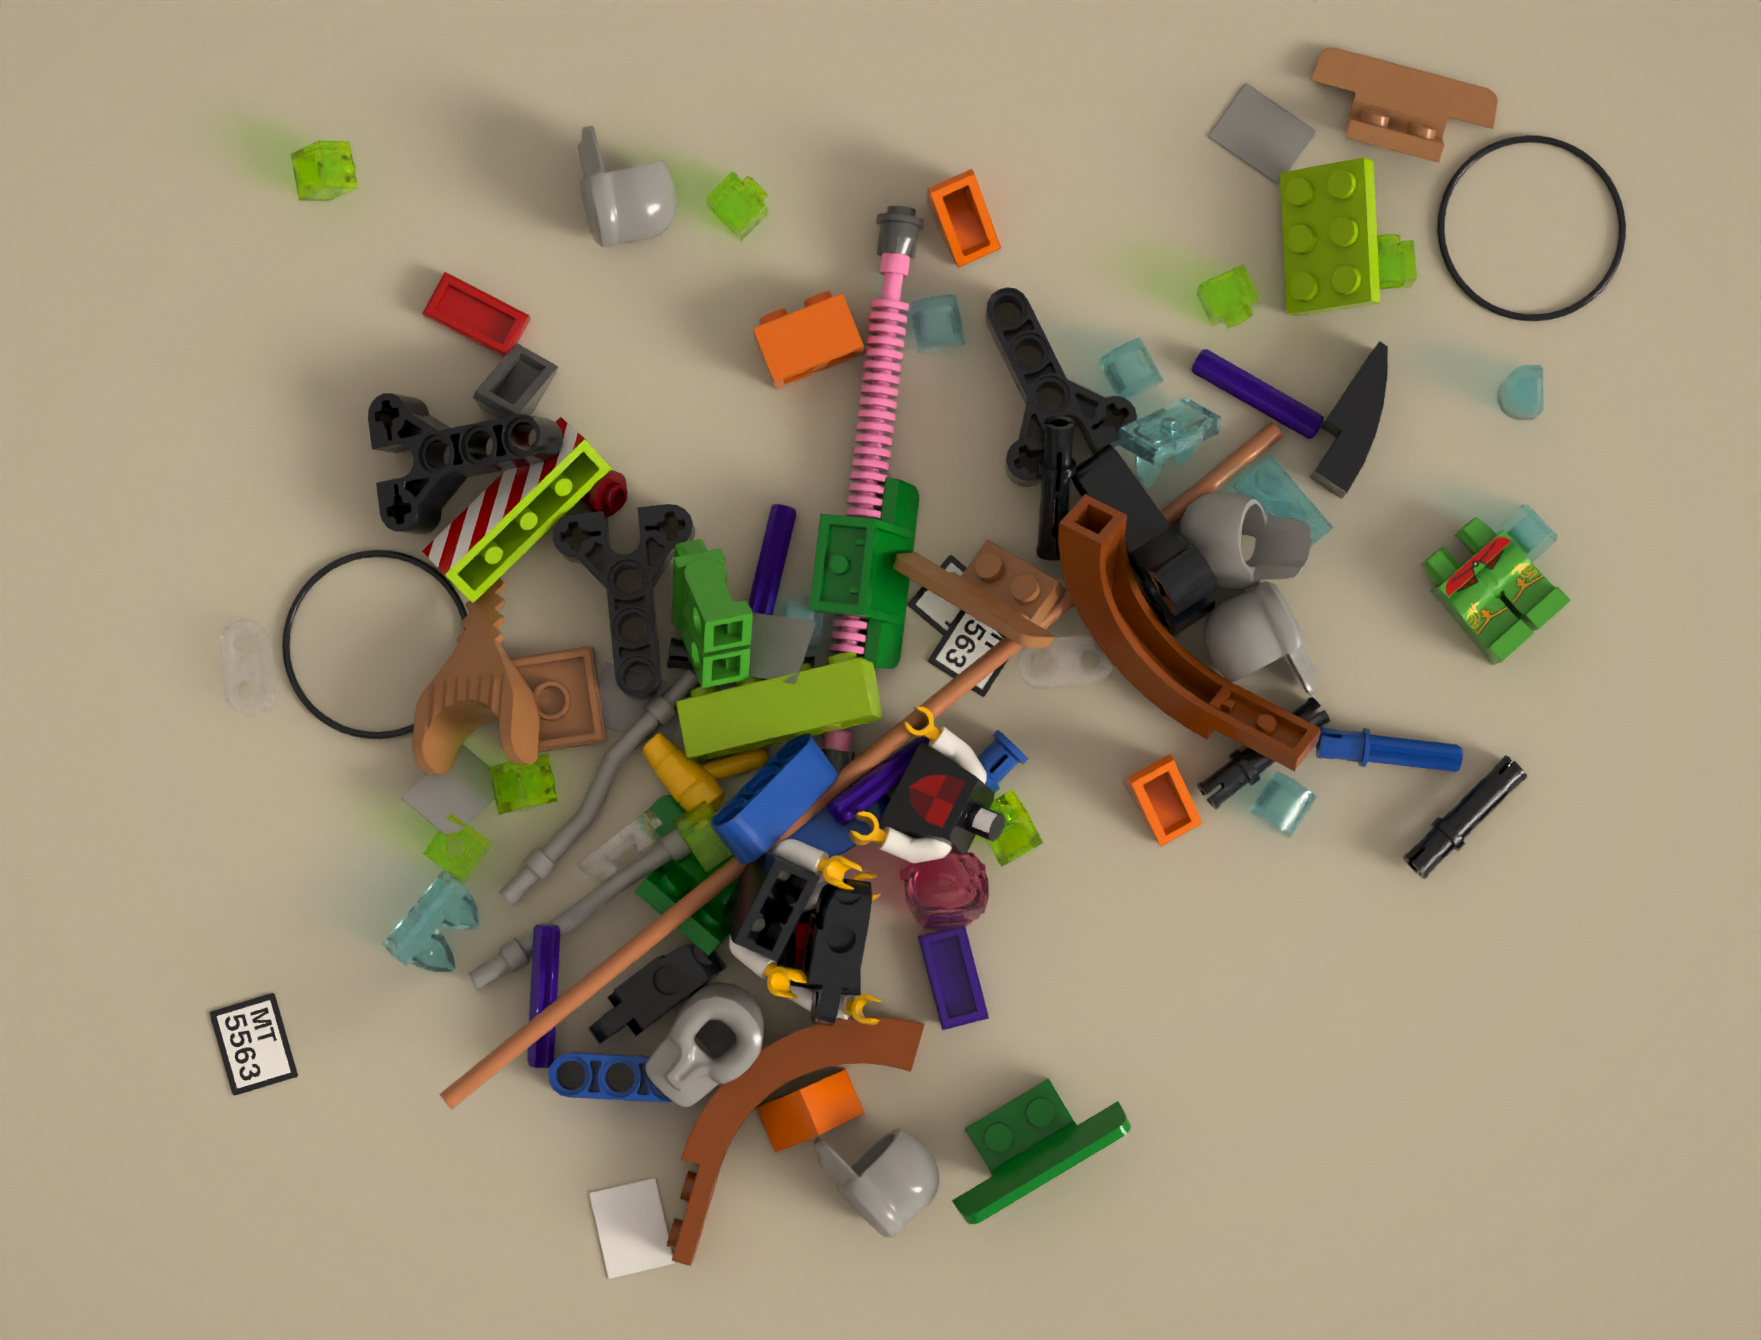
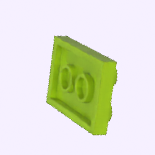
(1330, 237)

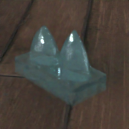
(1167, 433)
(1282, 496)
(417, 936)

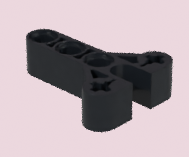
(1079, 403)
(417, 499)
(649, 559)
(1164, 562)

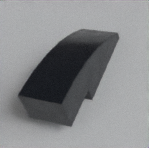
(1354, 424)

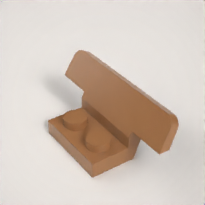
(1400, 104)
(994, 590)

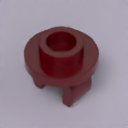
(607, 494)

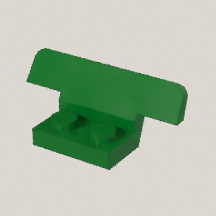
(857, 572)
(674, 880)
(1032, 1144)

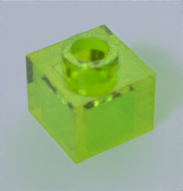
(324, 170)
(738, 204)
(1396, 262)
(1228, 297)
(523, 786)
(1018, 832)
(700, 836)
(464, 865)

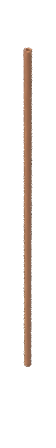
(846, 778)

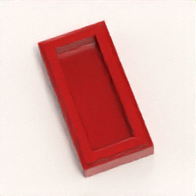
(476, 315)

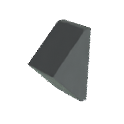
(515, 384)

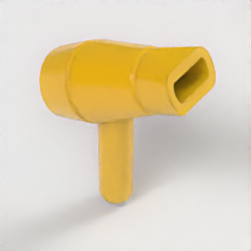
(690, 781)

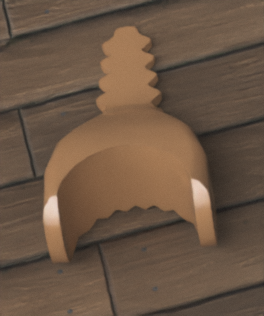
(475, 689)

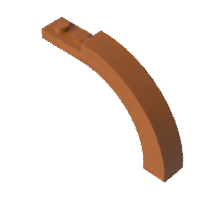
(1150, 657)
(887, 1043)

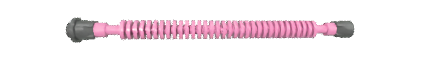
(896, 247)

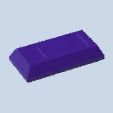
(953, 977)

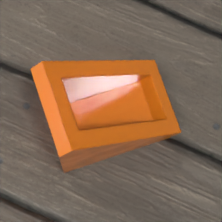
(963, 218)
(1163, 800)
(810, 1110)

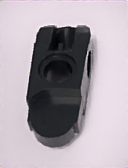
(836, 946)
(657, 990)

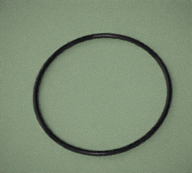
(1531, 139)
(291, 614)

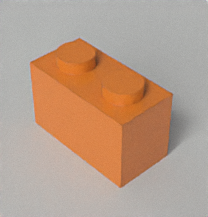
(808, 338)

